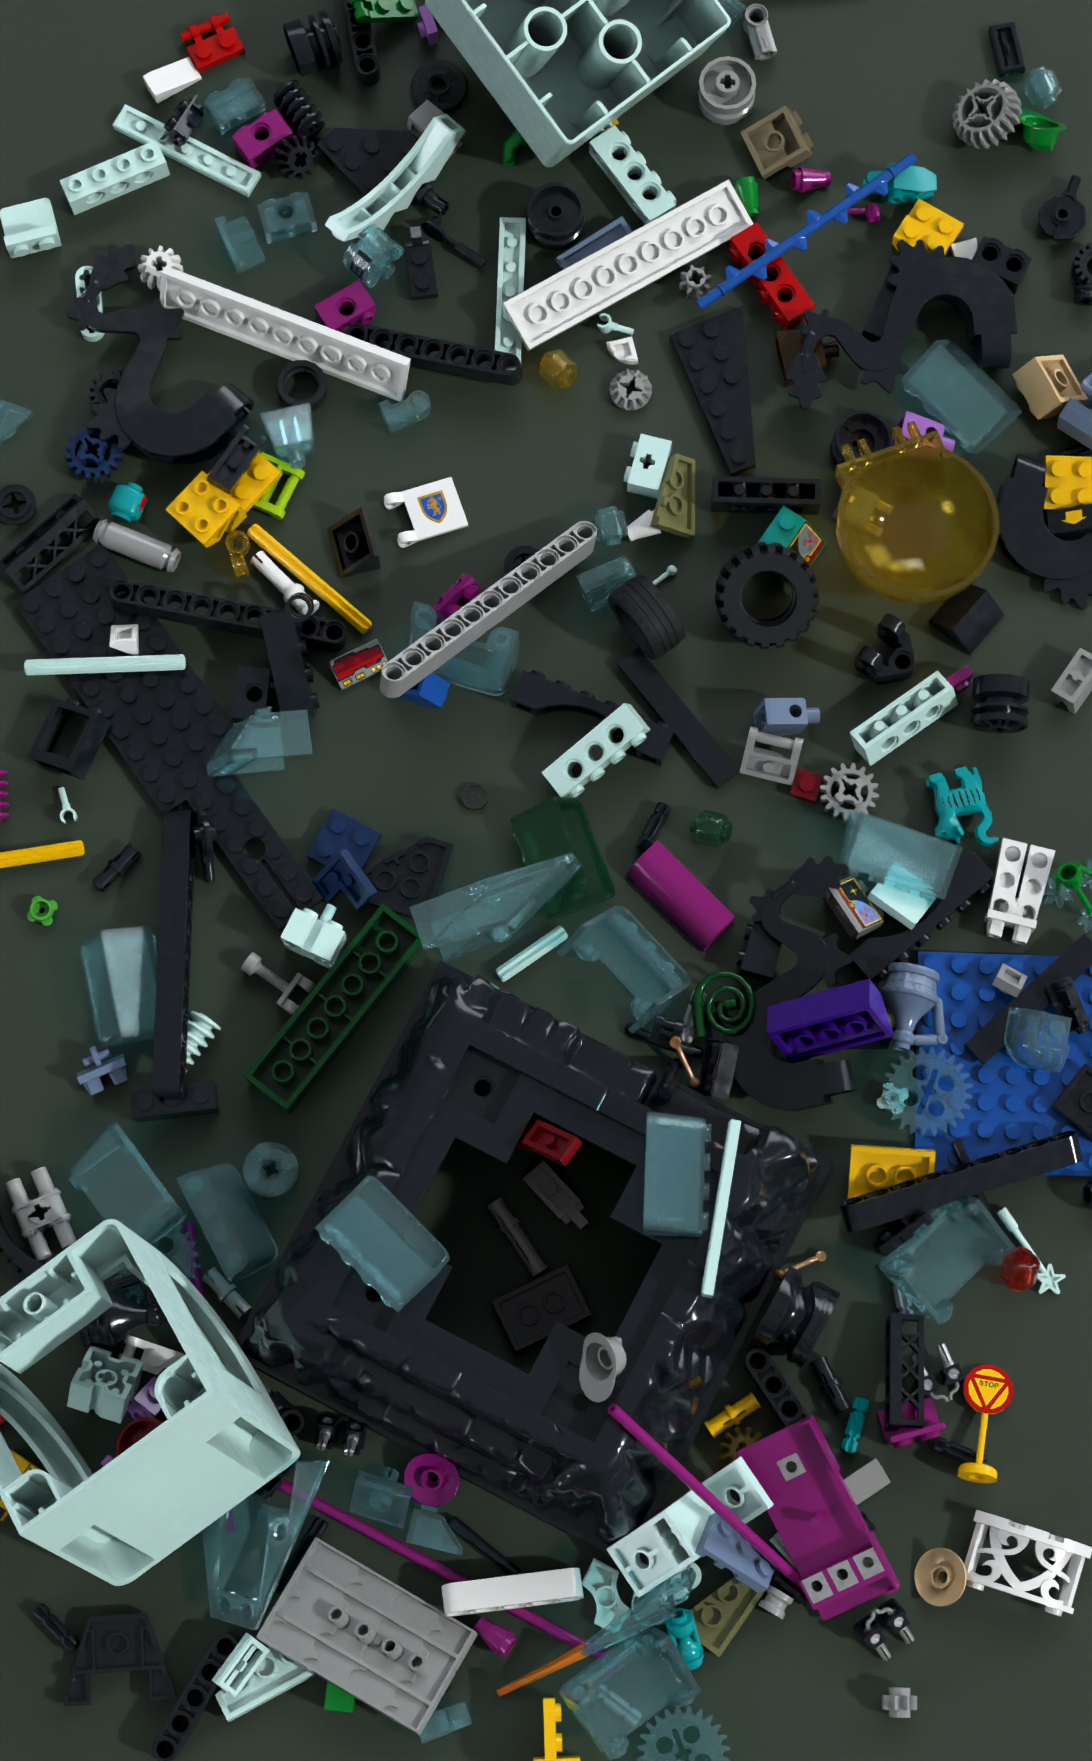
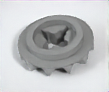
(636, 399)

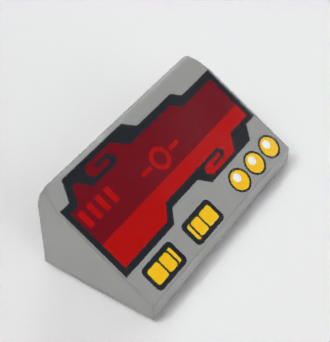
(358, 664)

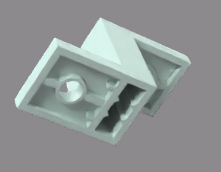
(675, 1532)

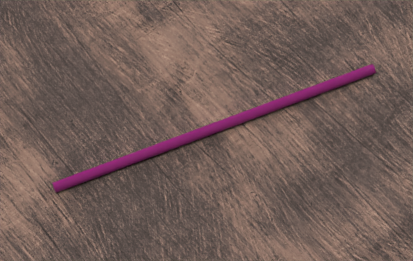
(433, 1565)

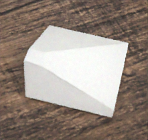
(125, 638)

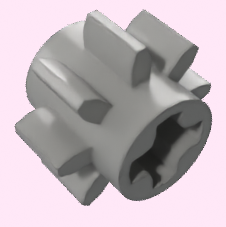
(702, 282)
(899, 1702)

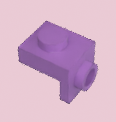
(427, 26)
(145, 1402)

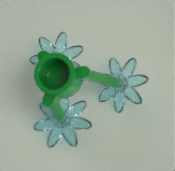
(1066, 879)

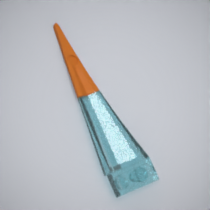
(648, 1612)

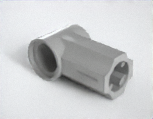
(759, 33)

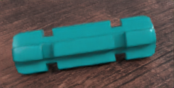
(854, 1425)

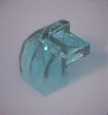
(1037, 1039)

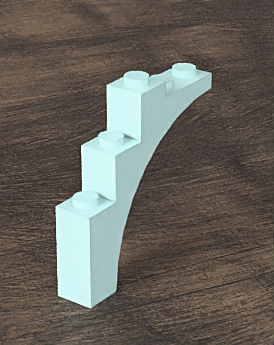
(401, 185)

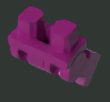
(456, 597)

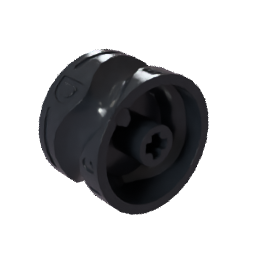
(796, 1316)

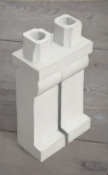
(1018, 912)

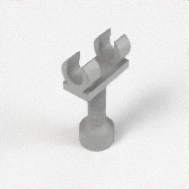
(254, 966)

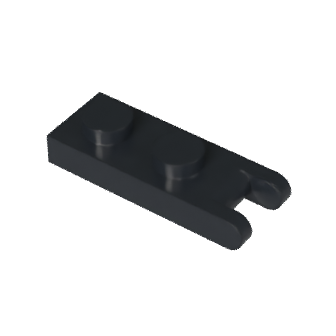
(235, 460)

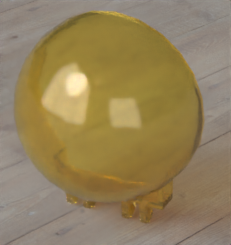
(914, 519)

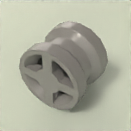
(775, 1602)

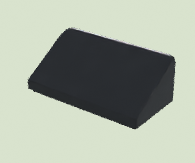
(718, 1069)

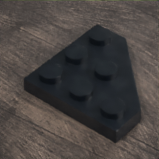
(366, 154)
(410, 875)

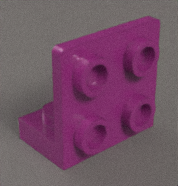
(904, 1435)

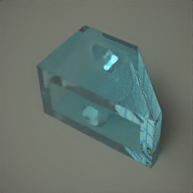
(432, 1531)

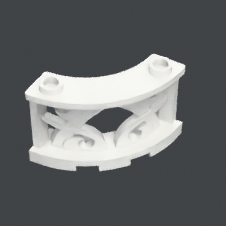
(1063, 1549)

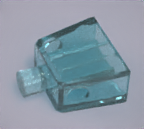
(290, 433)

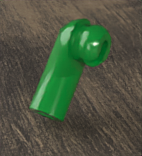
(510, 146)

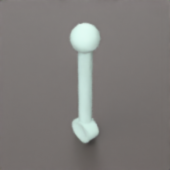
(671, 570)

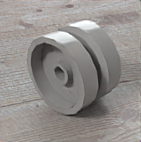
(726, 90)

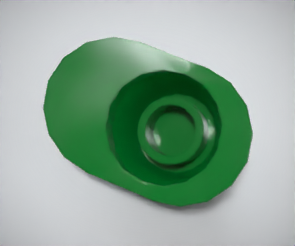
(1039, 130)

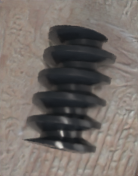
(298, 110)

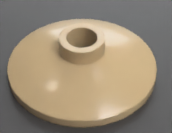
(930, 1574)

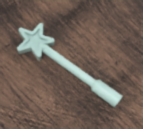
(1046, 1276)

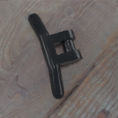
(663, 1040)

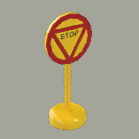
(988, 1392)

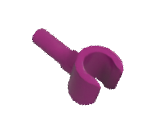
(871, 211)

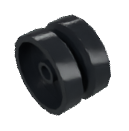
(556, 216)

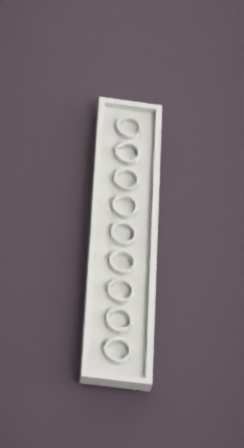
(627, 265)
(285, 334)

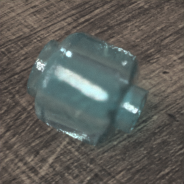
(1042, 87)
(610, 525)

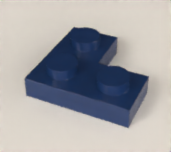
(344, 875)

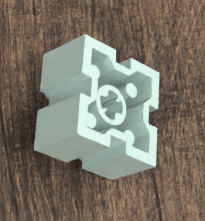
(314, 937)
(105, 1384)

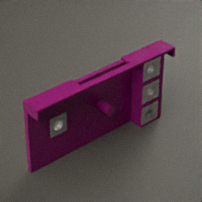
(819, 1519)

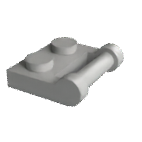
(767, 763)

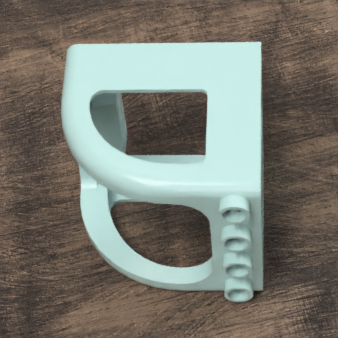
(179, 1478)

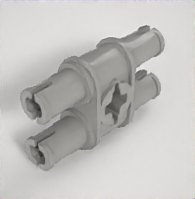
(26, 1209)

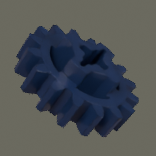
(86, 459)

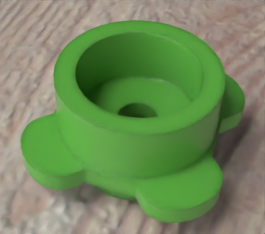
(39, 903)

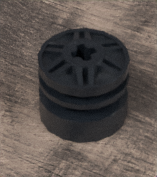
(313, 43)
(857, 427)
(1000, 703)

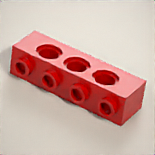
(788, 313)

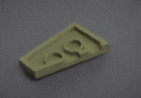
(676, 498)
(723, 1613)

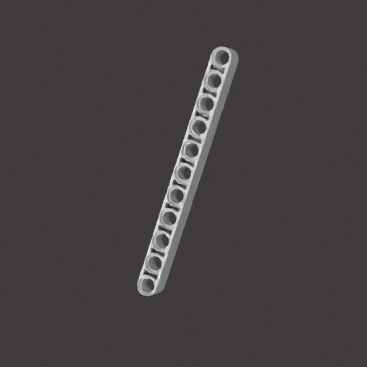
(487, 609)

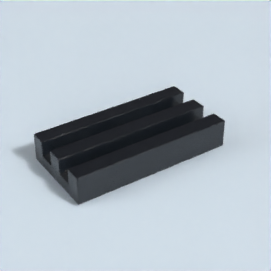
(1010, 69)

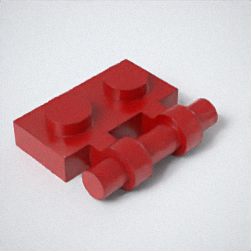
(215, 49)

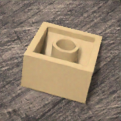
(1048, 385)

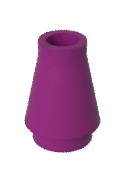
(808, 179)
(495, 1636)

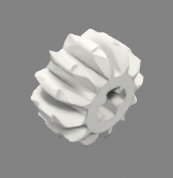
(151, 264)

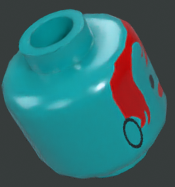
(127, 503)

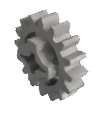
(841, 782)

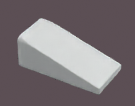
(171, 79)

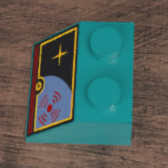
(794, 532)

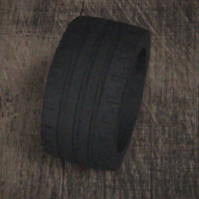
(646, 616)

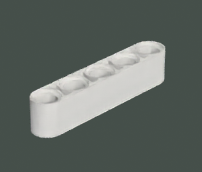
(512, 1592)

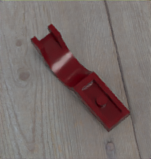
(549, 1142)

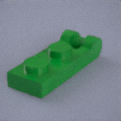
(384, 11)

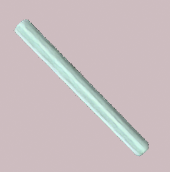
(105, 664)

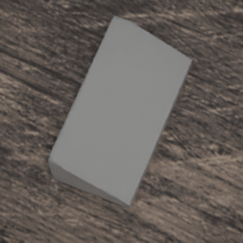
(866, 1481)

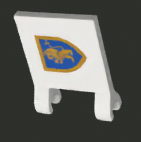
(431, 509)

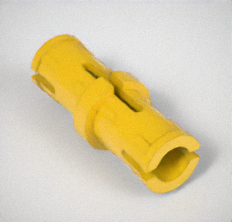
(732, 1415)

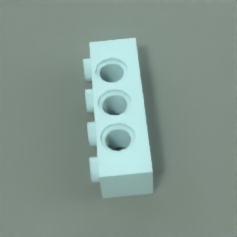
(614, 142)
(115, 177)
(903, 718)
(560, 771)

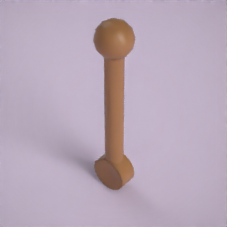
(675, 1042)
(819, 1256)

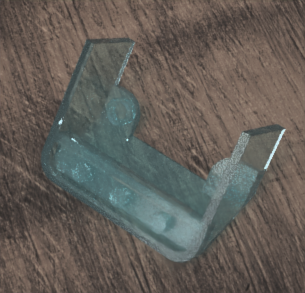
(262, 743)
(633, 958)

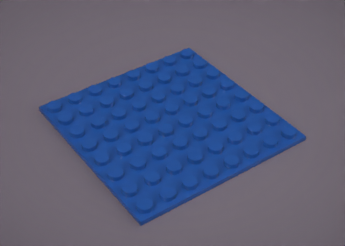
(1008, 1100)

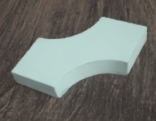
(602, 1584)

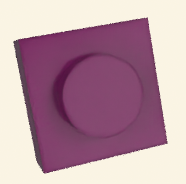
(960, 679)

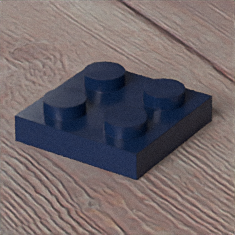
(343, 833)

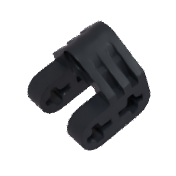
(870, 662)

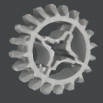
(999, 102)

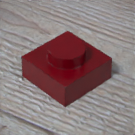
(806, 785)

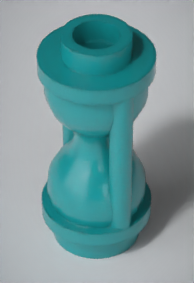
(689, 1648)

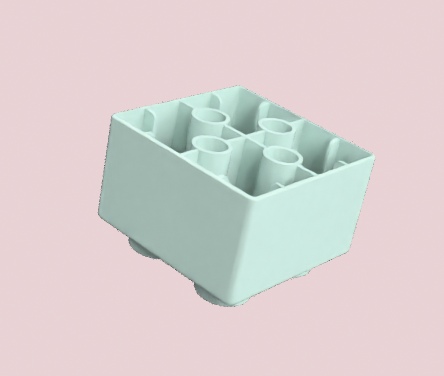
(559, 57)

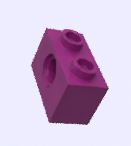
(258, 152)
(351, 297)

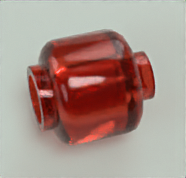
(1020, 1269)

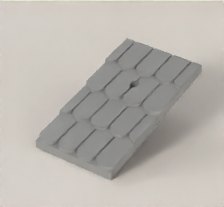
(345, 1622)

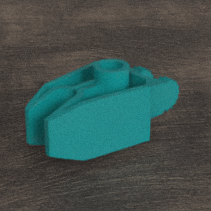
(909, 185)

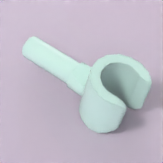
(612, 326)
(65, 805)

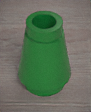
(747, 191)

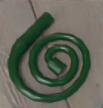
(728, 1003)

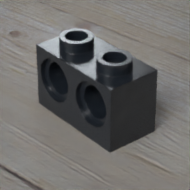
(1003, 257)

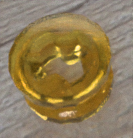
(237, 535)
(239, 565)

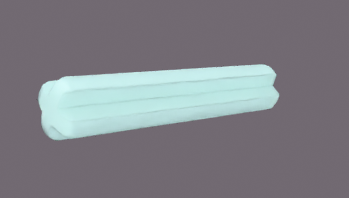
(531, 953)

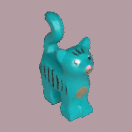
(960, 802)

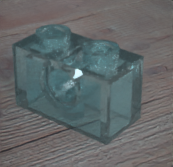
(279, 228)

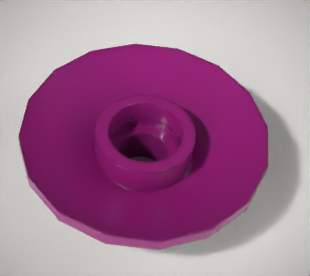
(427, 1489)

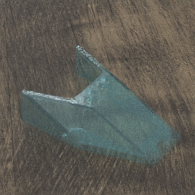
(489, 908)
(251, 1547)

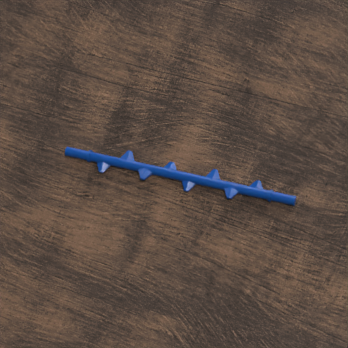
(798, 239)

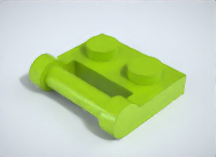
(295, 475)

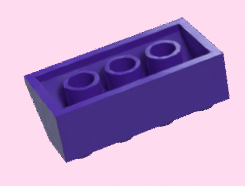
(829, 1021)

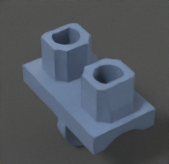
(91, 1076)

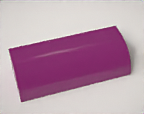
(680, 896)

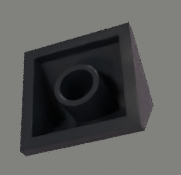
(354, 544)
(967, 617)

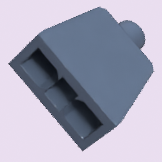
(784, 716)

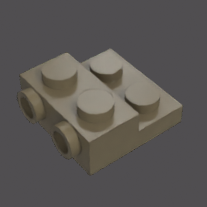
(777, 141)

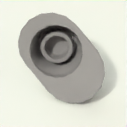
(600, 1364)

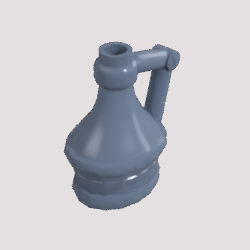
(910, 995)

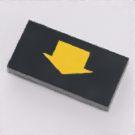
(1070, 520)

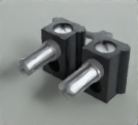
(951, 1374)
(327, 1434)
(871, 1631)

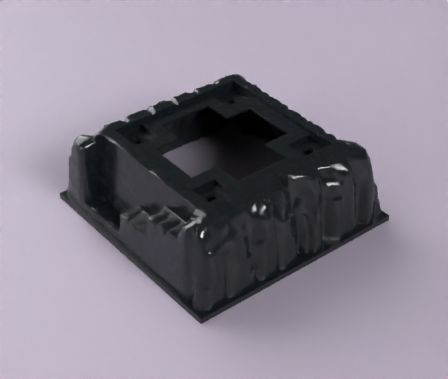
(458, 1401)

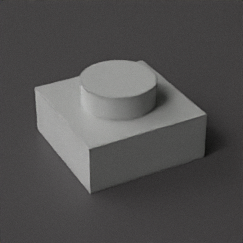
(1009, 980)

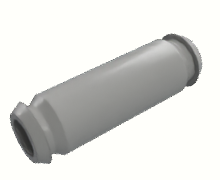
(136, 545)

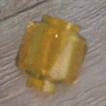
(558, 369)

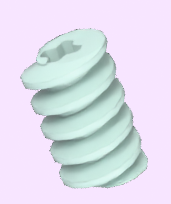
(197, 1031)

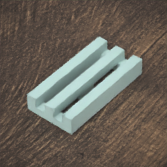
(238, 1663)

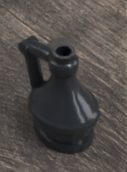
(123, 1316)

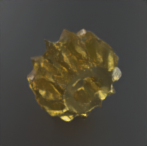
(746, 1440)

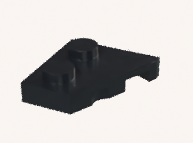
(891, 1239)

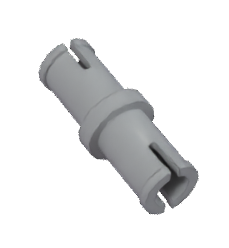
(227, 1293)

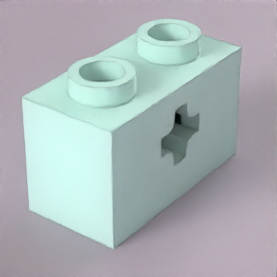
(653, 451)

